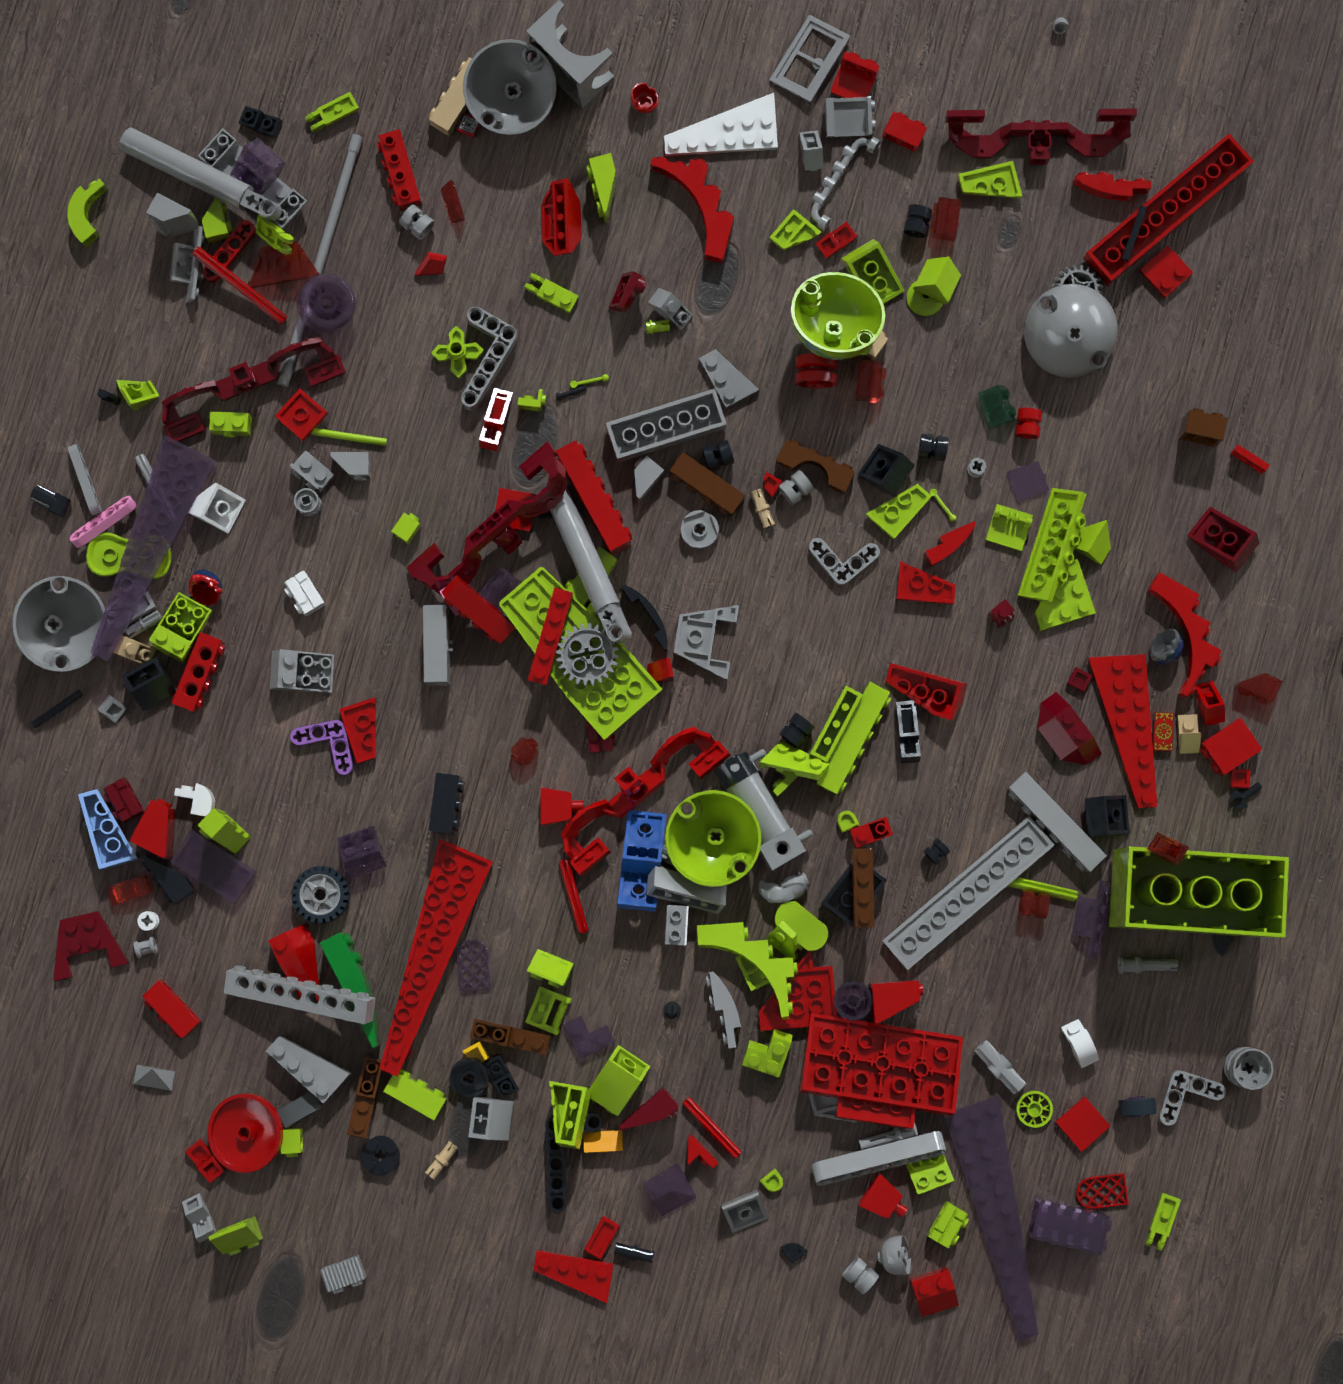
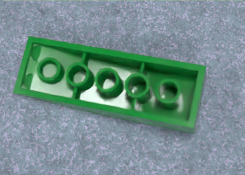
(351, 975)

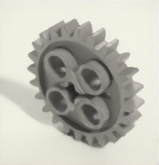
(584, 637)

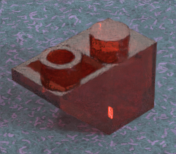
(1262, 687)

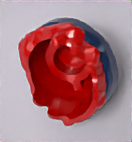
(205, 587)

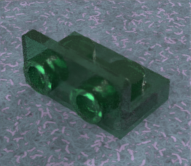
(997, 406)

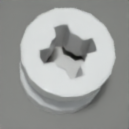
(152, 921)

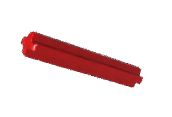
(573, 896)
(711, 1127)

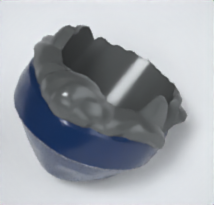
(1166, 647)

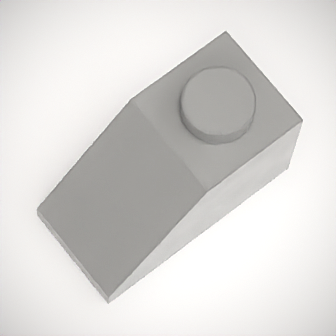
(811, 150)
(355, 464)
(646, 476)

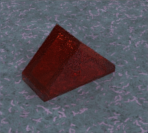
(1168, 849)

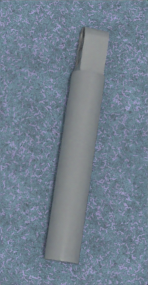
(195, 173)
(590, 568)

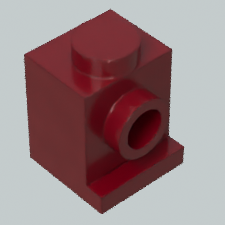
(1002, 613)

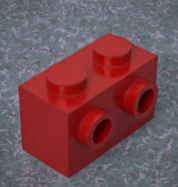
(904, 131)

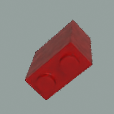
(1230, 747)

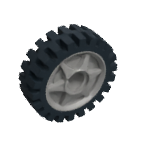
(336, 896)

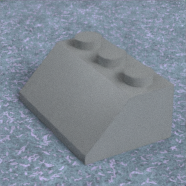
(171, 217)

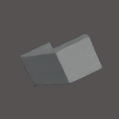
(199, 1216)

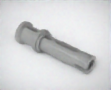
(1138, 965)
(888, 1137)

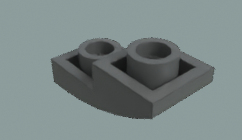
(298, 1109)

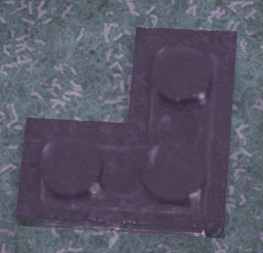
(585, 1042)

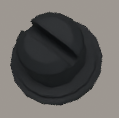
(672, 1009)

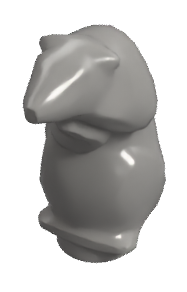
(786, 891)

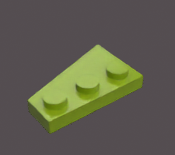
(994, 180)
(899, 511)
(794, 760)

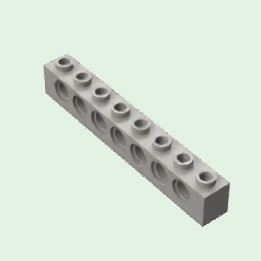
(236, 985)

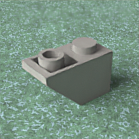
(670, 308)

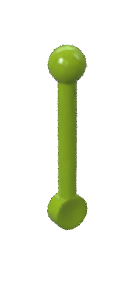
(574, 384)
(933, 492)

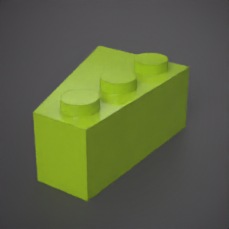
(224, 830)

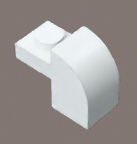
(202, 798)
(1081, 1043)

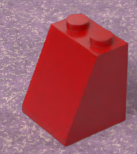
(156, 829)
(893, 997)

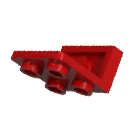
(854, 76)

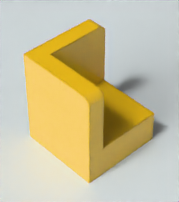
(476, 1051)

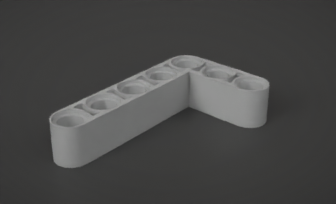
(490, 357)

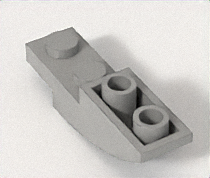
(722, 1000)

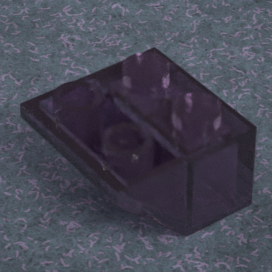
(257, 166)
(361, 852)

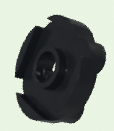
(473, 1067)
(387, 1164)

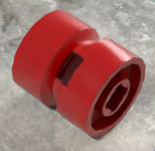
(1028, 423)

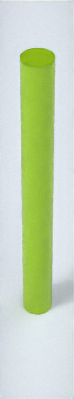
(349, 436)

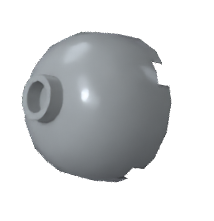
(895, 1256)

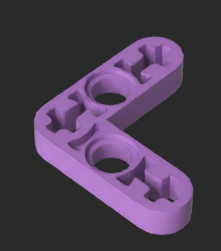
(334, 740)

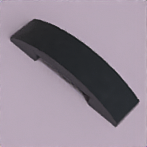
(635, 596)

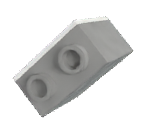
(676, 925)

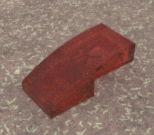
(129, 890)

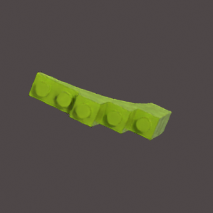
(732, 938)

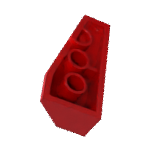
(933, 692)

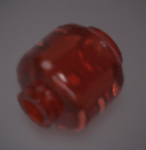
(524, 751)

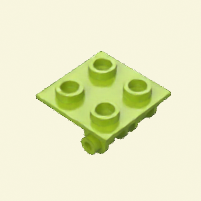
(1009, 527)
(930, 1174)

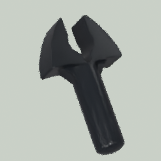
(1246, 794)

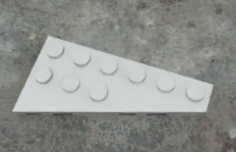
(736, 130)

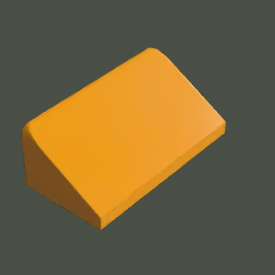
(603, 1141)

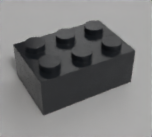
(446, 804)
(840, 898)

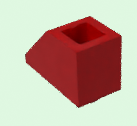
(870, 832)

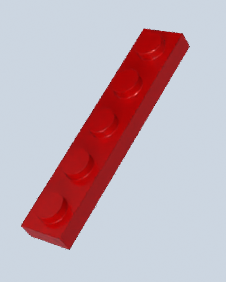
(550, 636)

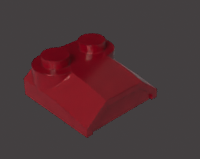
(628, 288)

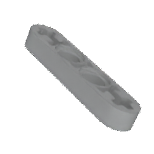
(84, 479)

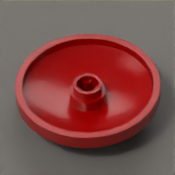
(245, 1132)

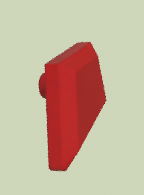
(431, 264)

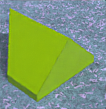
(137, 393)
(1094, 541)

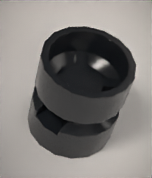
(918, 219)
(933, 447)
(724, 453)
(796, 730)

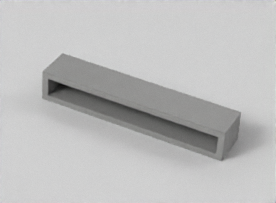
(1056, 822)

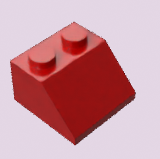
(934, 1291)

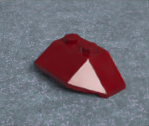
(1066, 731)

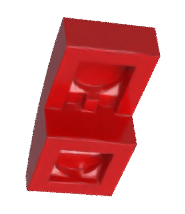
(836, 240)
(205, 1160)

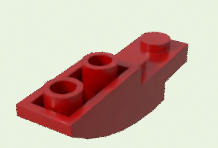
(1103, 186)

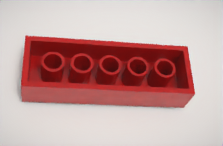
(592, 495)

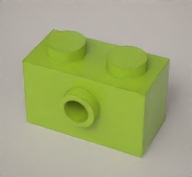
(230, 424)

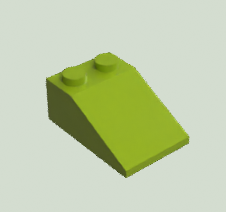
(873, 267)
(237, 1236)

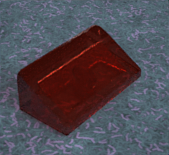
(452, 202)

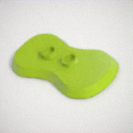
(106, 554)

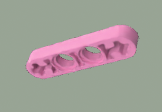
(103, 521)

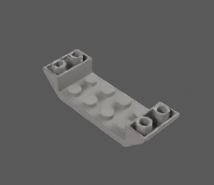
(223, 153)

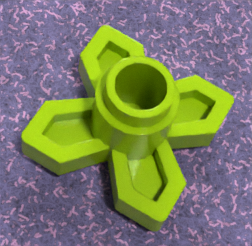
(447, 352)

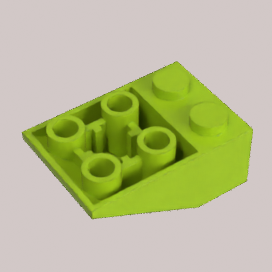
(603, 175)
(180, 628)
(551, 968)

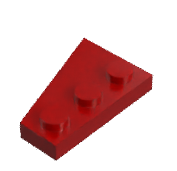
(923, 587)
(361, 728)

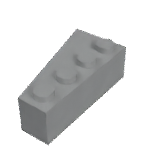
(310, 1069)

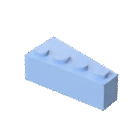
(106, 836)

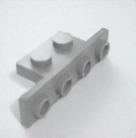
(185, 266)

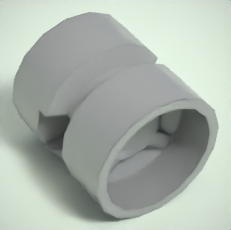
(416, 222)
(802, 485)
(307, 502)
(860, 1275)

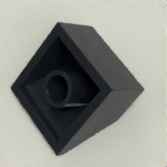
(886, 469)
(1107, 815)

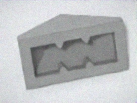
(154, 1077)

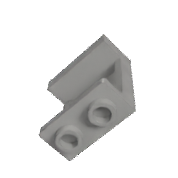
(849, 117)

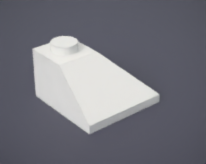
(217, 507)

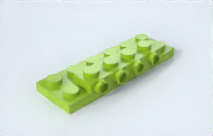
(1054, 545)

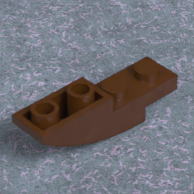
(510, 1036)
(365, 1098)

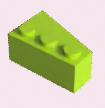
(570, 1112)

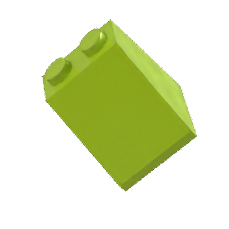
(618, 1080)

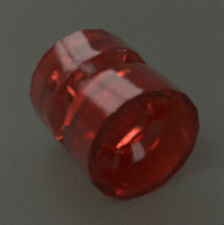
(1034, 904)

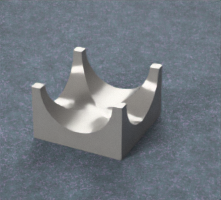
(572, 72)

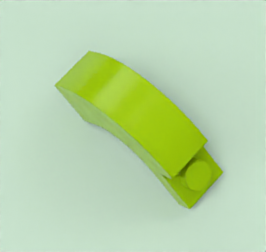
(79, 208)

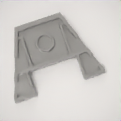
(696, 638)

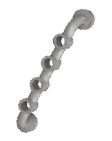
(838, 168)

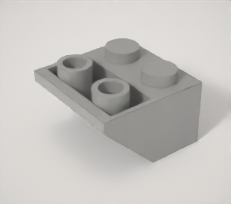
(490, 1119)

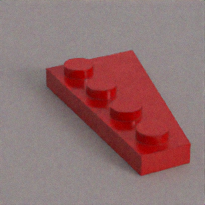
(580, 1273)

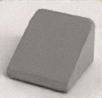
(112, 708)

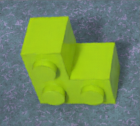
(771, 1057)

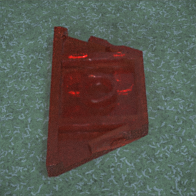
(279, 268)

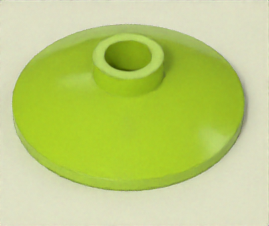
(920, 305)

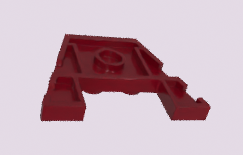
(84, 935)

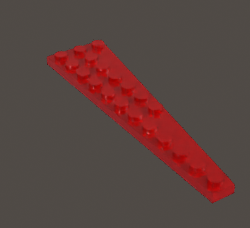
(445, 910)

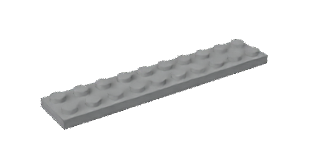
(968, 893)

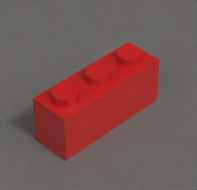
(171, 1009)

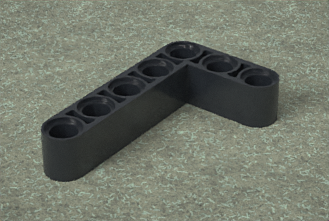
(560, 1154)

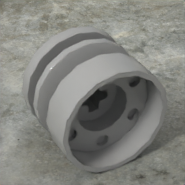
(1257, 1073)

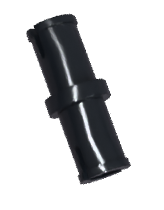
(634, 1252)

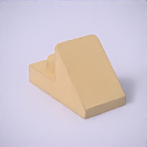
(1188, 734)

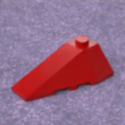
(297, 954)

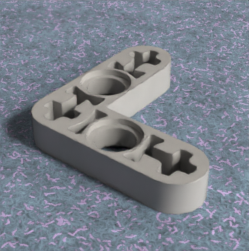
(839, 566)
(1186, 1085)

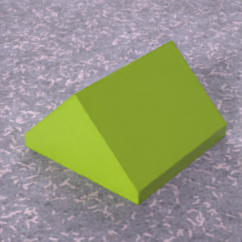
(938, 279)

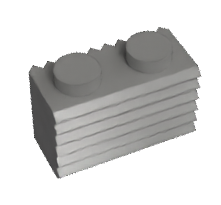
(343, 1274)

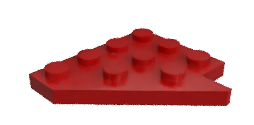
(811, 993)

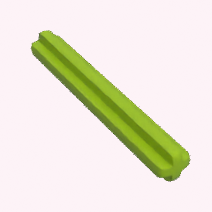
(1038, 887)

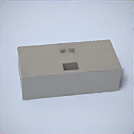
(436, 645)

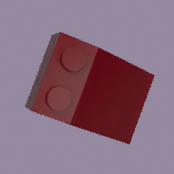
(1224, 538)
(654, 1109)

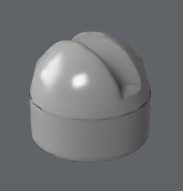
(1060, 25)

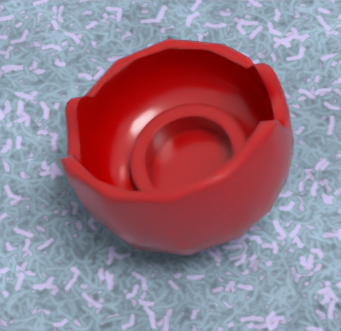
(644, 98)

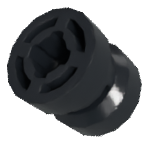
(937, 851)

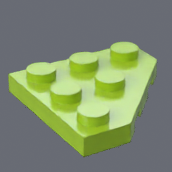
(1069, 602)

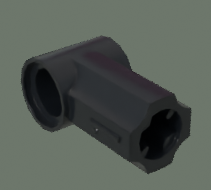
(54, 502)

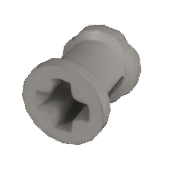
(978, 462)
(145, 947)

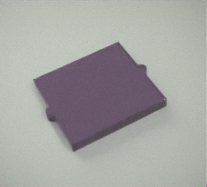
(1027, 481)

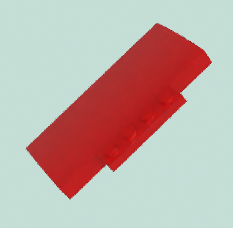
(881, 1070)

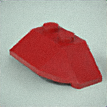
(561, 218)

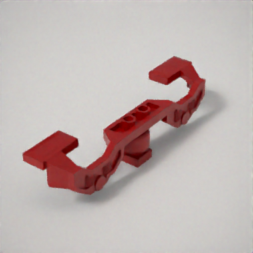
(635, 790)

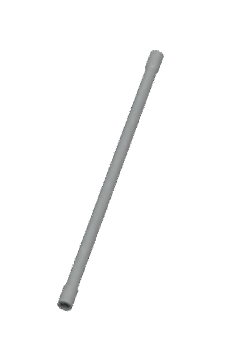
(353, 150)

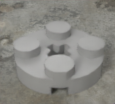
(705, 520)

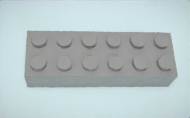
(666, 425)

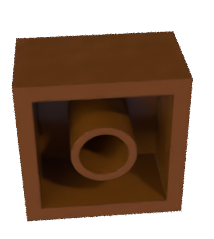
(1203, 427)

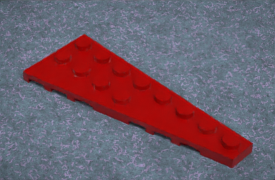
(1125, 697)

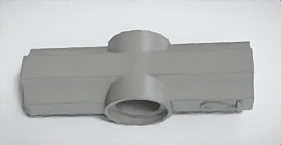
(1000, 1067)

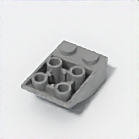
(301, 671)

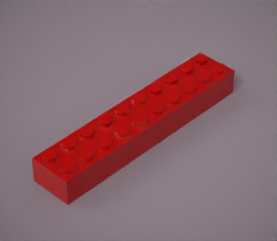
(1170, 208)

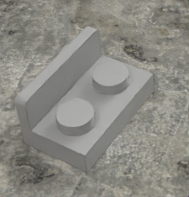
(312, 471)

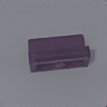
(499, 587)

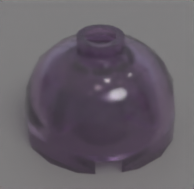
(853, 1000)

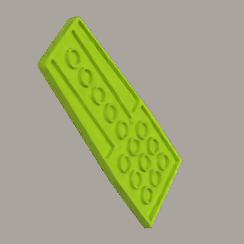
(604, 704)

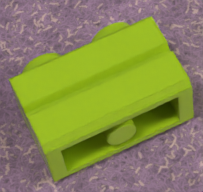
(948, 1224)

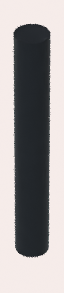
(1134, 233)
(56, 709)

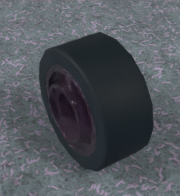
(1137, 1106)

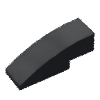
(908, 732)

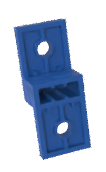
(640, 856)

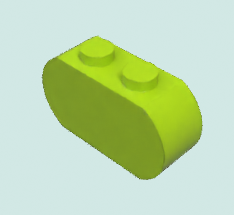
(810, 931)

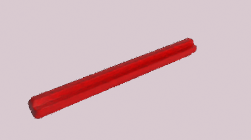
(239, 285)

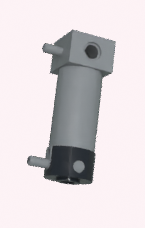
(741, 778)

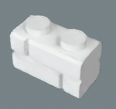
(304, 593)

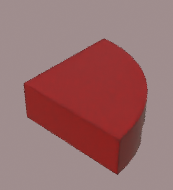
(771, 484)

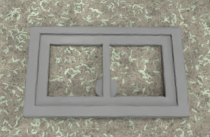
(823, 67)

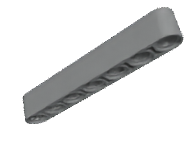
(878, 1158)

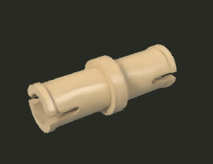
(762, 508)
(441, 1160)

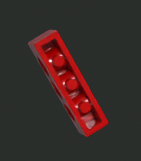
(195, 662)

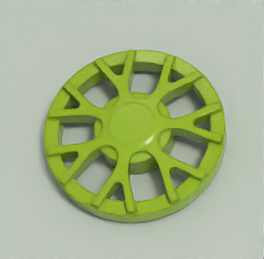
(1034, 1109)

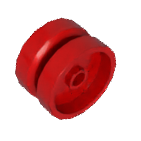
(815, 372)

